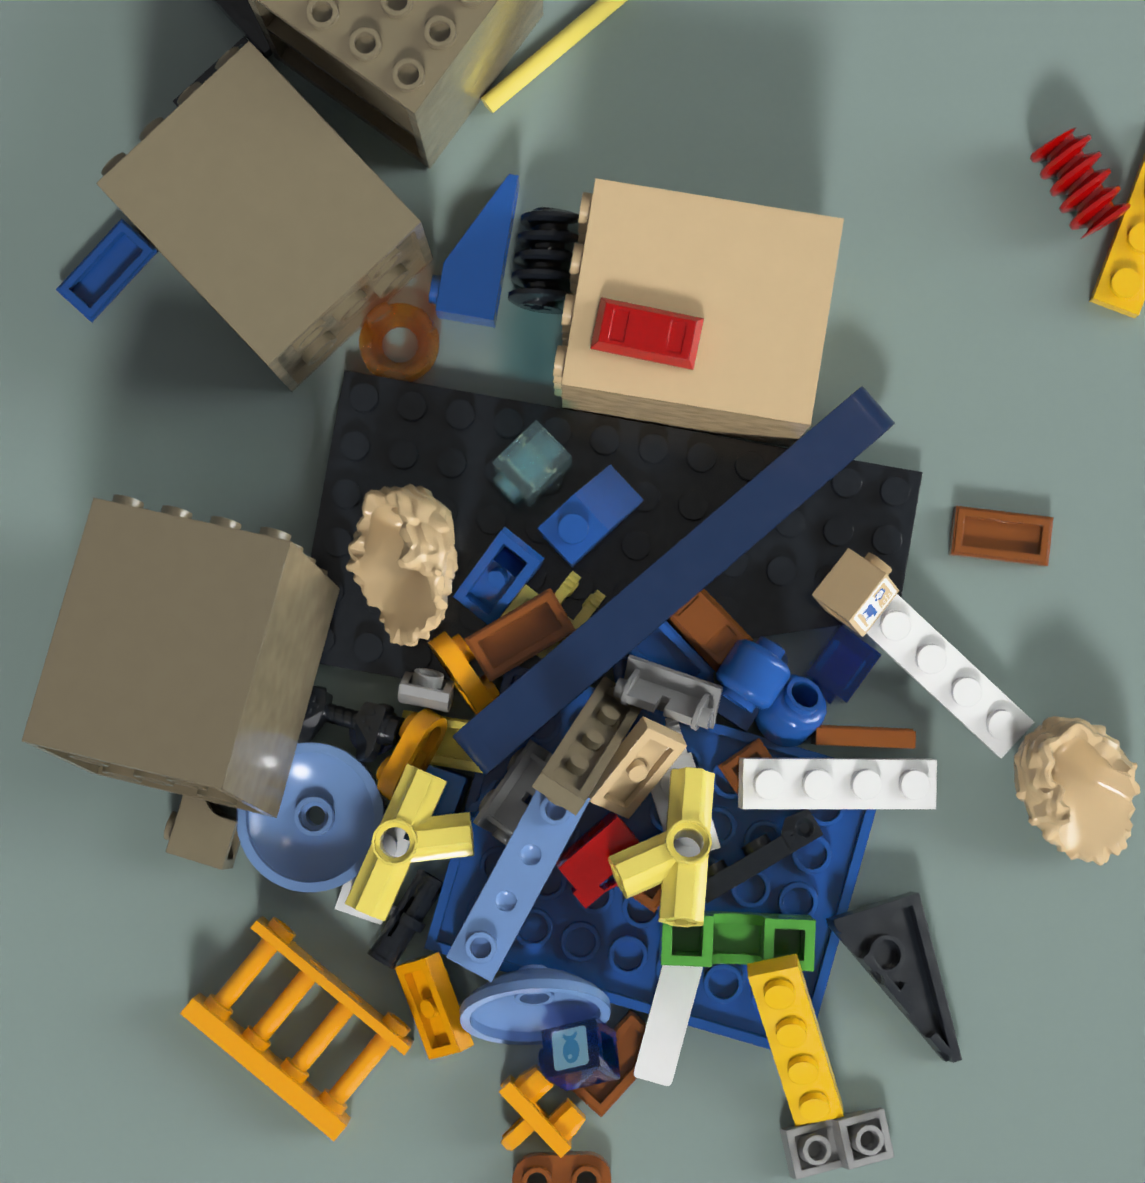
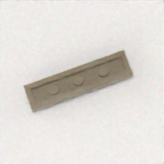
(586, 748)

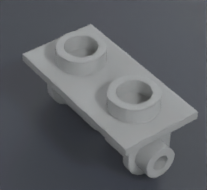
(670, 691)
(506, 804)

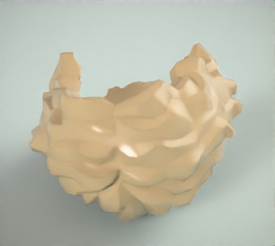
(405, 560)
(1077, 787)

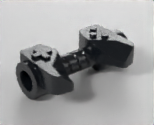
(373, 723)

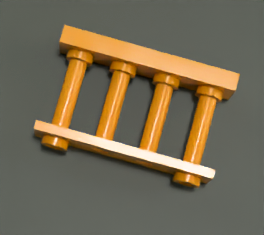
(251, 1044)

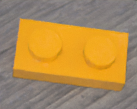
(433, 1005)

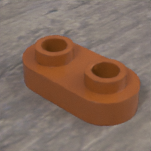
(562, 1169)

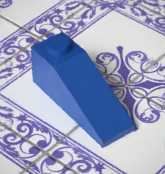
(476, 266)

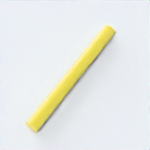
(549, 53)

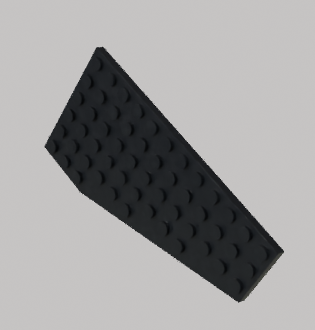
(446, 442)

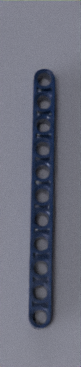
(672, 581)

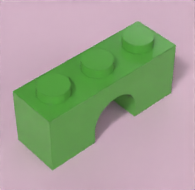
(739, 939)

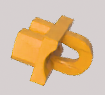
(554, 1129)

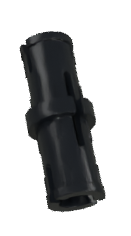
(406, 919)

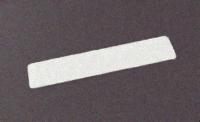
(667, 1023)

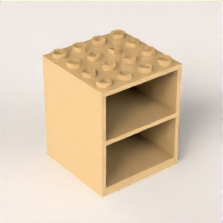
(744, 268)

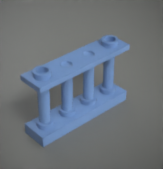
(513, 886)

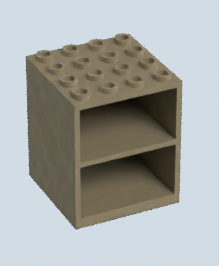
(400, 63)
(268, 214)
(183, 655)

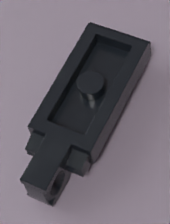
(762, 853)

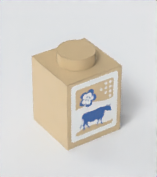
(857, 590)

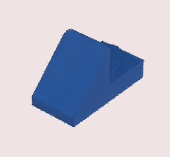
(498, 576)

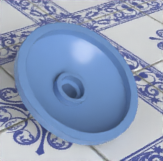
(311, 855)
(528, 1001)

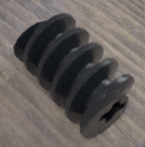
(543, 259)

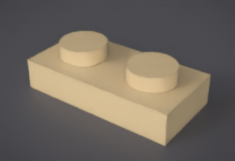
(637, 767)

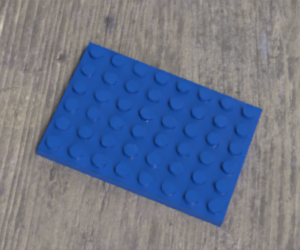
(618, 937)

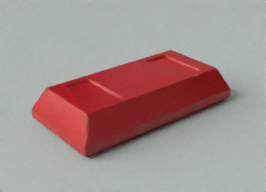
(647, 333)

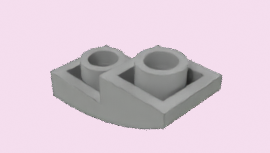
(427, 690)
(837, 1143)

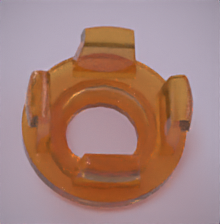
(398, 315)

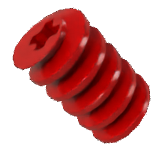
(1079, 182)

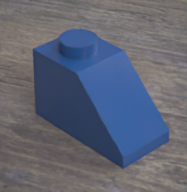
(590, 515)

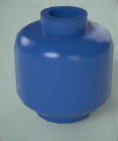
(753, 674)
(794, 713)

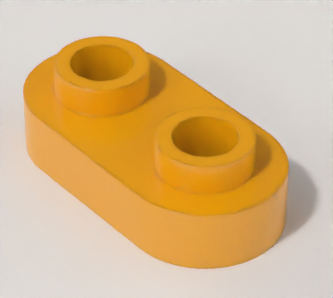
(455, 658)
(419, 741)

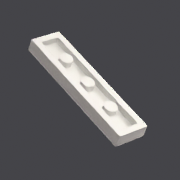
(949, 677)
(837, 783)

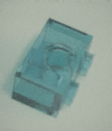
(530, 465)

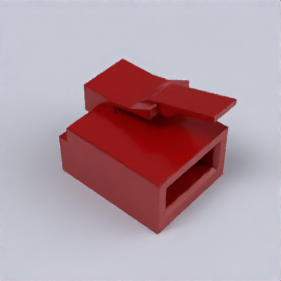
(587, 862)

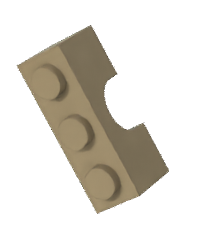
(202, 834)

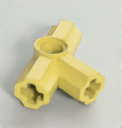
(429, 837)
(658, 862)

